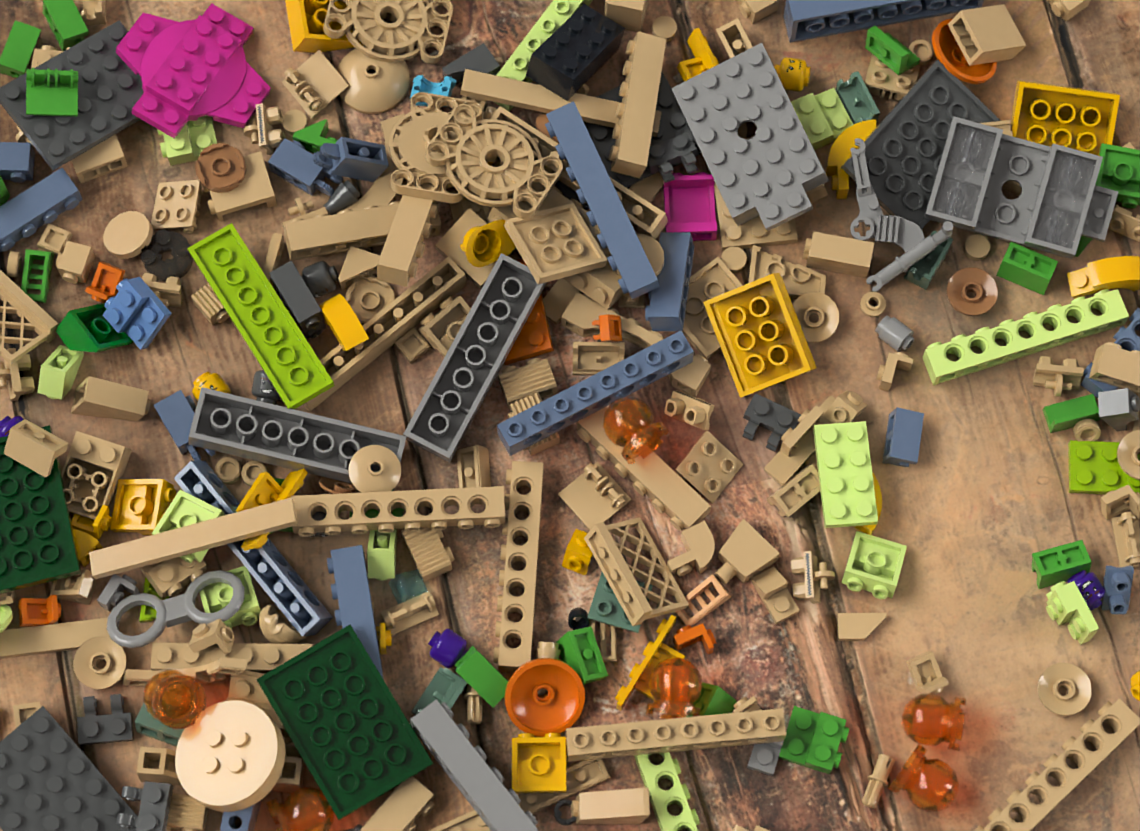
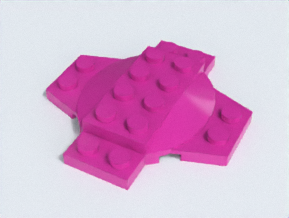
(192, 70)

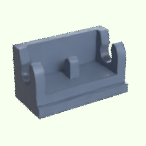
(903, 437)

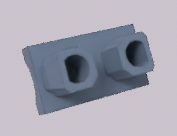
(1118, 587)

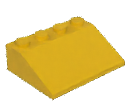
(307, 23)
(1064, 116)
(760, 334)

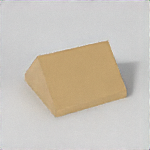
(627, 13)

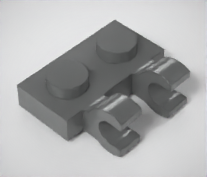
(671, 152)
(769, 416)
(105, 728)
(154, 806)

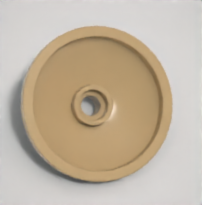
(376, 91)

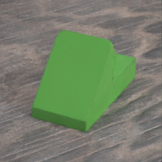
(314, 136)

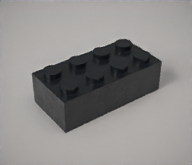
(575, 52)

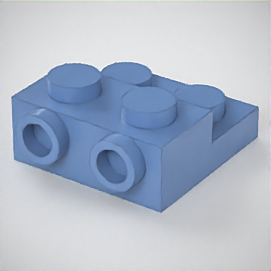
(136, 311)

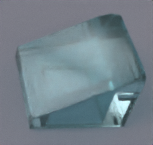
(407, 585)

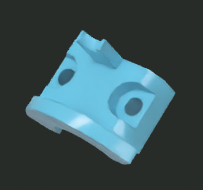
(442, 88)

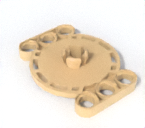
(409, 27)
(484, 142)
(413, 144)

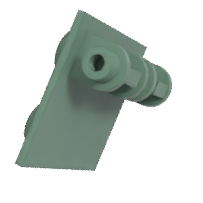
(607, 609)

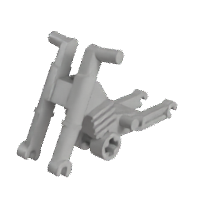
(889, 227)

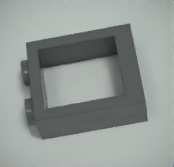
(298, 300)

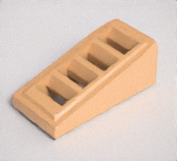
(707, 608)

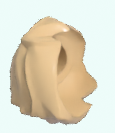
(277, 627)

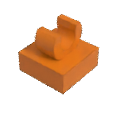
(609, 328)

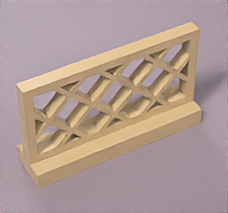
(30, 313)
(620, 574)

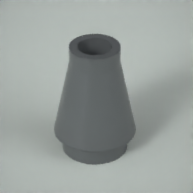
(343, 197)

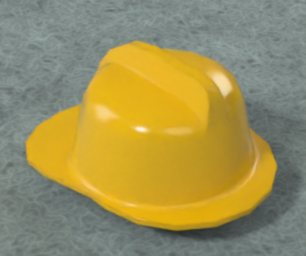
(486, 243)

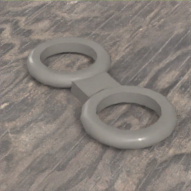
(175, 609)

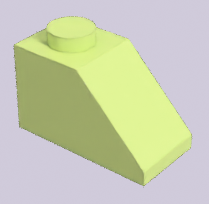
(59, 372)
(382, 555)

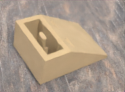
(92, 473)

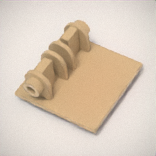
(882, 77)
(315, 83)
(177, 205)
(709, 467)
(594, 496)

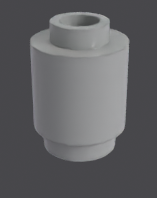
(895, 333)

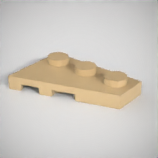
(796, 278)

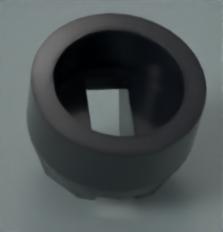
(581, 618)

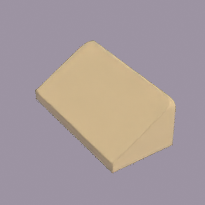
(473, 467)

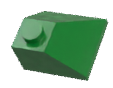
(89, 331)

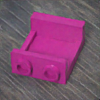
(691, 205)

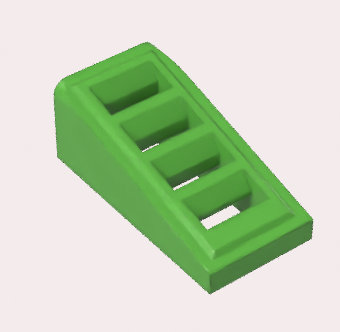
(47, 269)

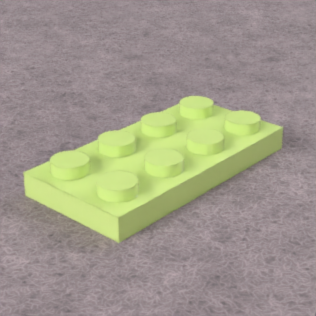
(845, 474)

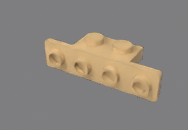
(797, 444)

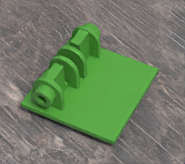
(51, 92)

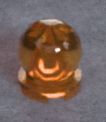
(632, 426)
(675, 687)
(174, 699)
(932, 720)
(928, 782)
(302, 811)

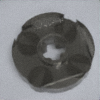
(163, 242)

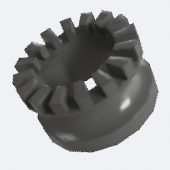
(557, 814)

